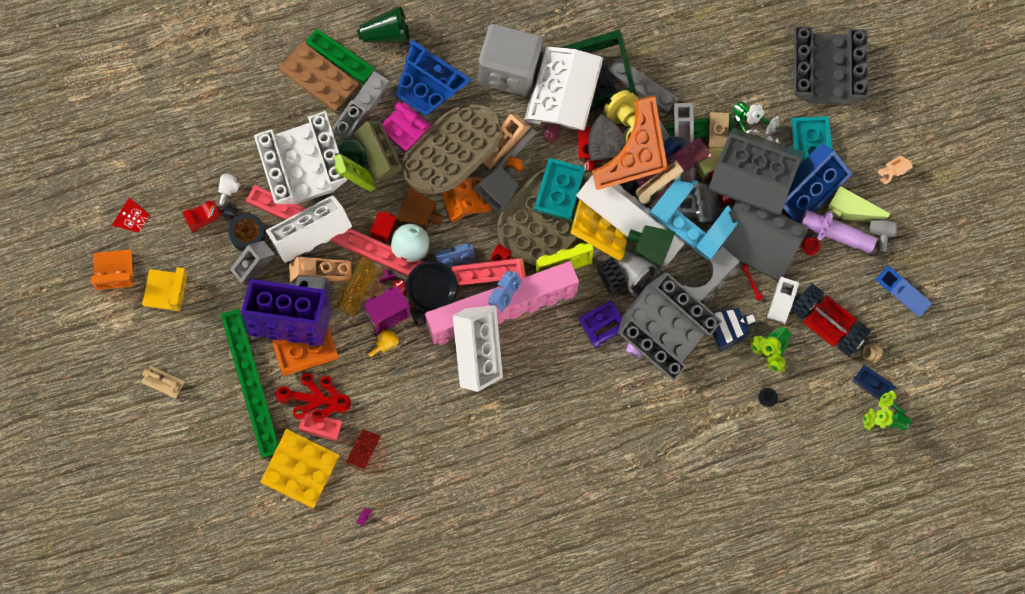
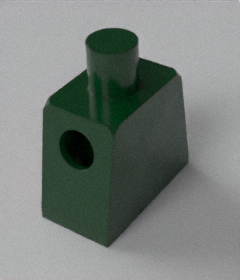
(652, 243)

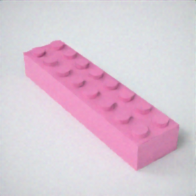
(535, 291)

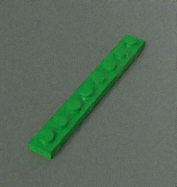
(250, 383)

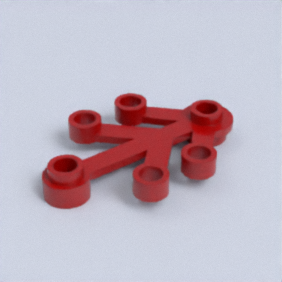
(316, 399)

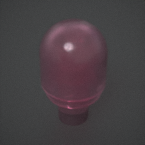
(552, 132)

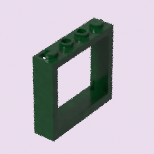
(602, 42)

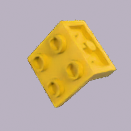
(165, 289)

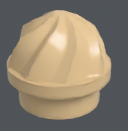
(872, 352)

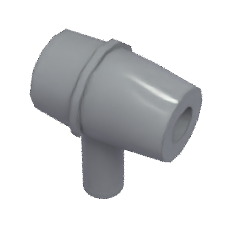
(884, 229)

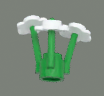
(751, 115)

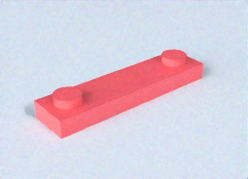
(487, 271)

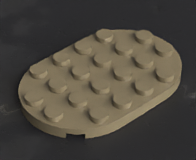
(452, 149)
(530, 232)

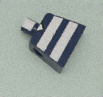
(732, 328)

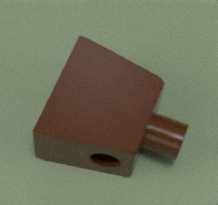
(418, 210)

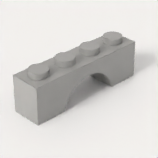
(721, 266)

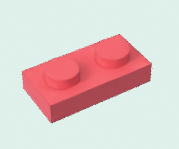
(327, 429)

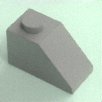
(251, 261)

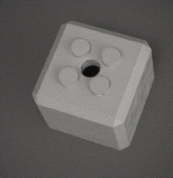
(509, 60)

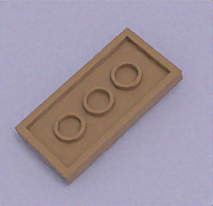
(319, 77)

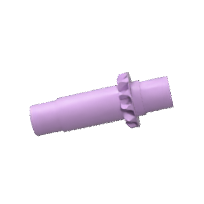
(833, 229)

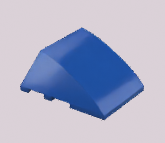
(428, 80)

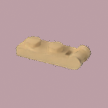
(659, 182)

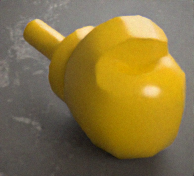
(386, 340)

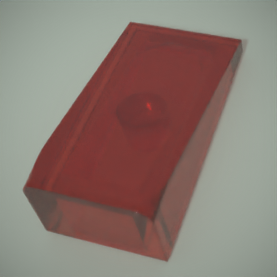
(363, 450)

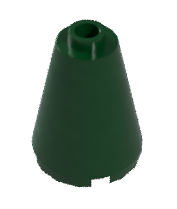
(385, 28)

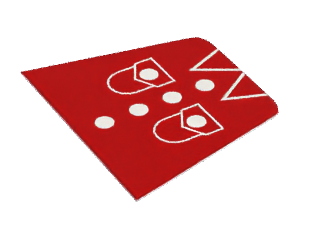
(131, 217)

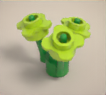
(772, 345)

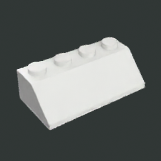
(309, 228)
(477, 347)

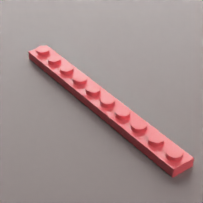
(349, 240)

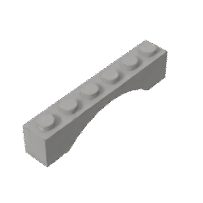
(685, 129)

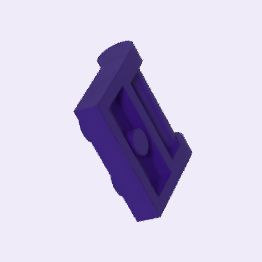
(598, 319)

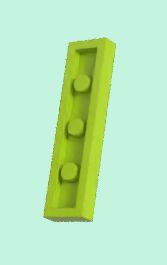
(354, 172)

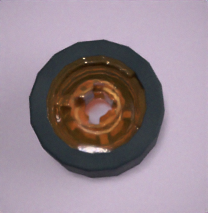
(242, 223)

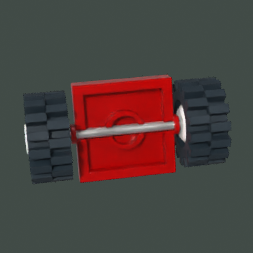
(830, 320)

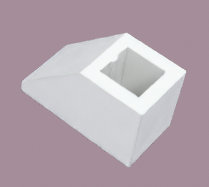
(782, 300)

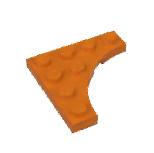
(642, 153)

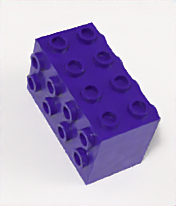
(286, 312)

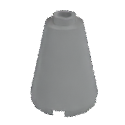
(636, 271)

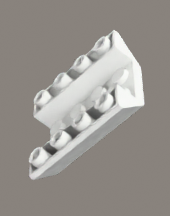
(564, 87)
(300, 161)

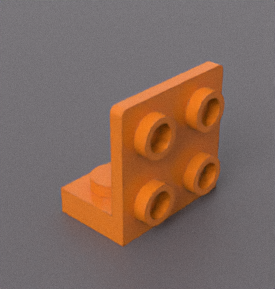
(464, 200)
(112, 270)

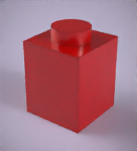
(383, 226)

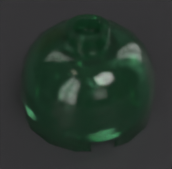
(353, 150)

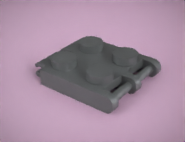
(707, 202)

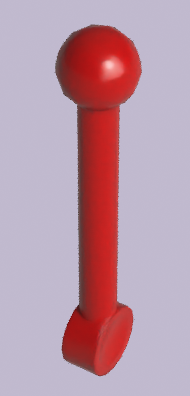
(758, 296)

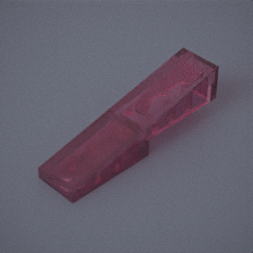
(686, 157)

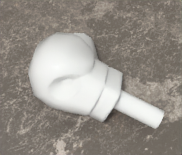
(227, 186)

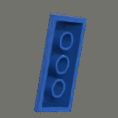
(815, 182)

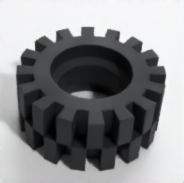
(612, 276)

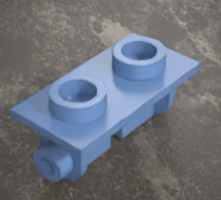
(461, 255)
(510, 283)

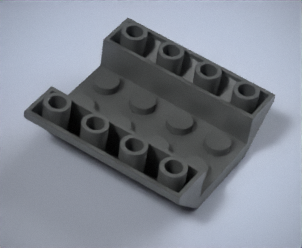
(830, 66)
(755, 171)
(667, 324)

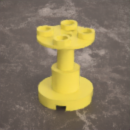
(622, 109)

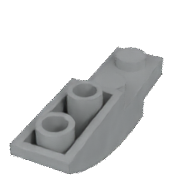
(361, 107)

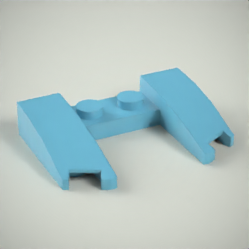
(703, 243)

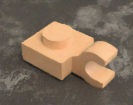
(895, 167)

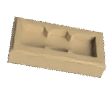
(718, 129)

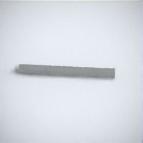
(516, 149)

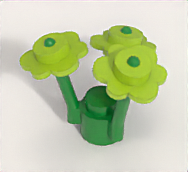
(885, 416)

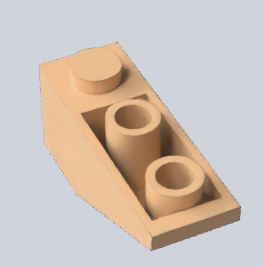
(331, 269)

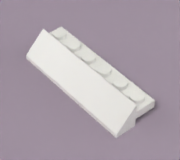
(623, 211)

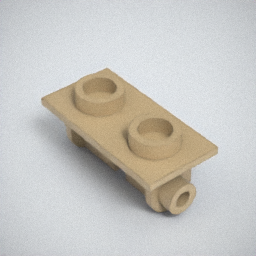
(162, 381)

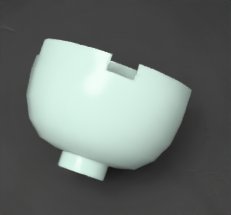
(410, 242)

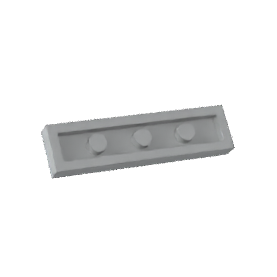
(644, 86)

